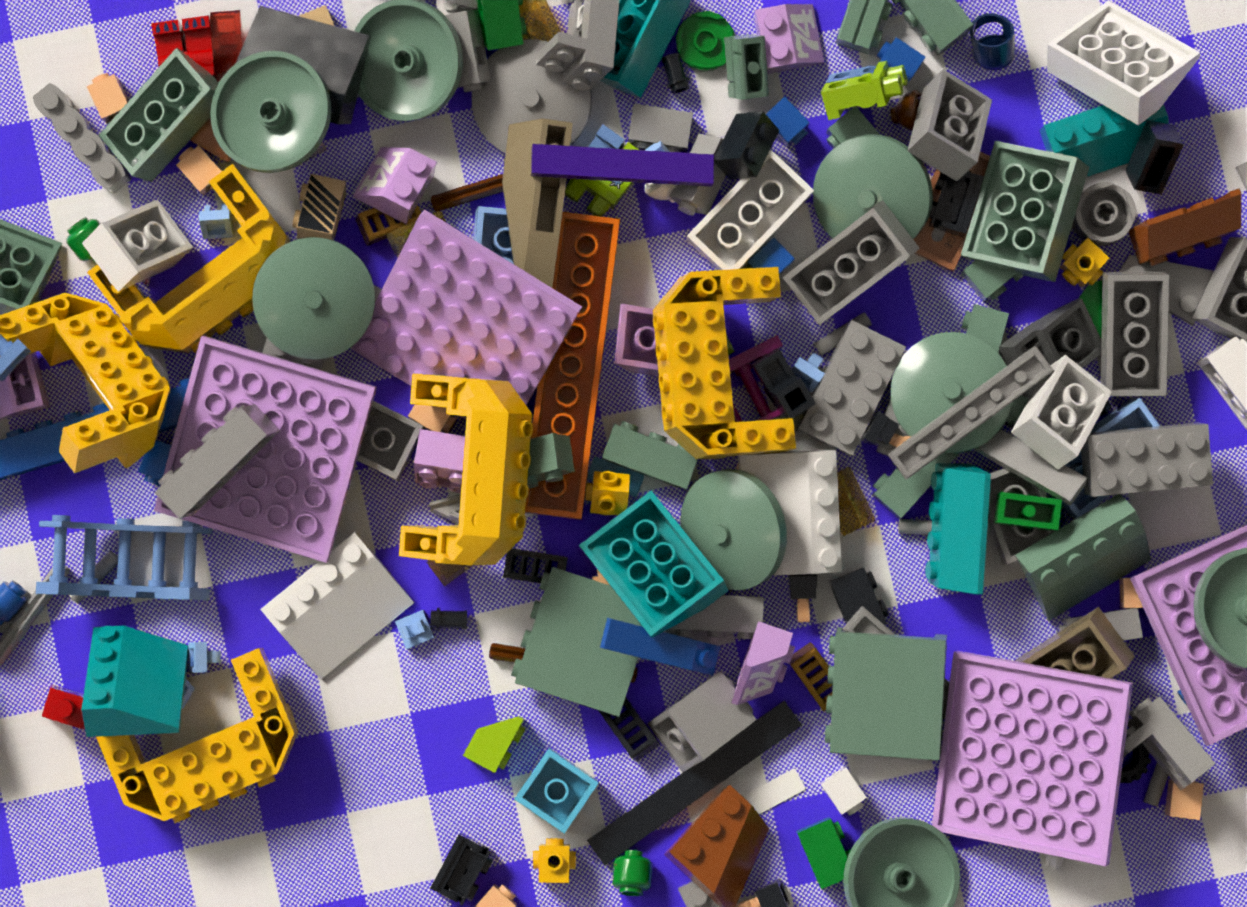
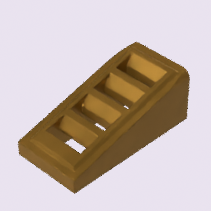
(365, 228)
(799, 658)

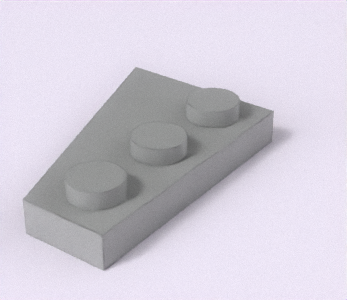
(1185, 284)

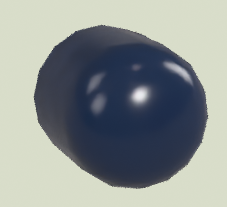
(994, 50)

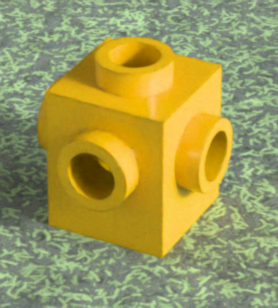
(1091, 256)
(608, 493)
(554, 873)

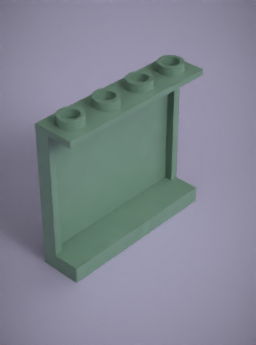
(565, 644)
(886, 695)

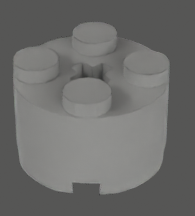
(1111, 200)

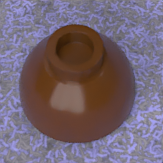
(906, 109)

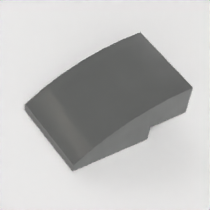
(1057, 334)

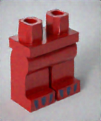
(197, 33)

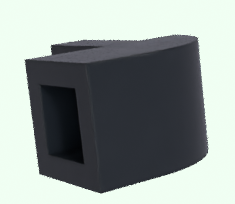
(782, 386)

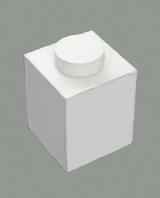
(844, 791)

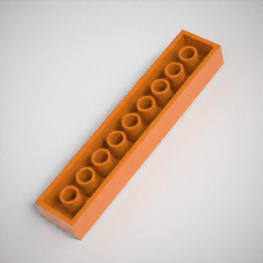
(571, 383)

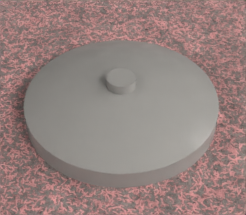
(526, 93)

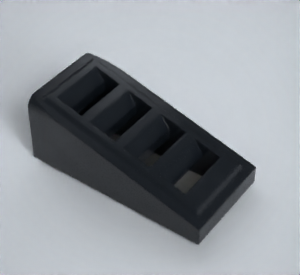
(510, 563)
(643, 749)

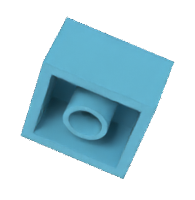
(556, 790)

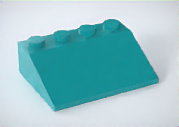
(654, 566)
(133, 683)

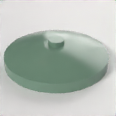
(410, 60)
(270, 111)
(862, 175)
(313, 298)
(939, 375)
(736, 526)
(1222, 608)
(902, 866)

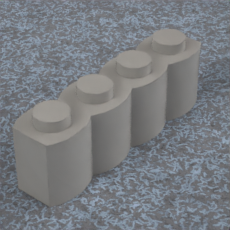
(79, 134)

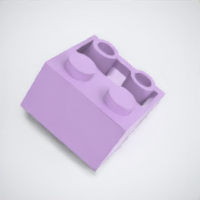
(23, 389)
(439, 460)

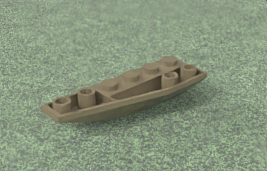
(534, 202)

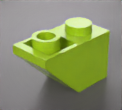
(492, 741)

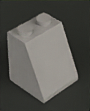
(701, 721)

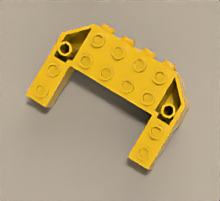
(212, 294)
(113, 365)
(696, 365)
(492, 475)
(214, 764)

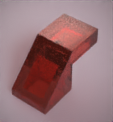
(226, 40)

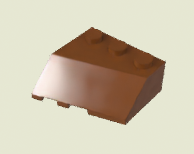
(1187, 228)
(721, 847)

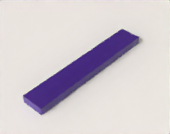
(622, 165)

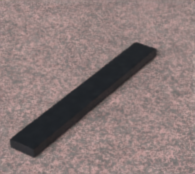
(694, 783)

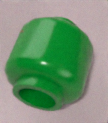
(78, 234)
(632, 873)

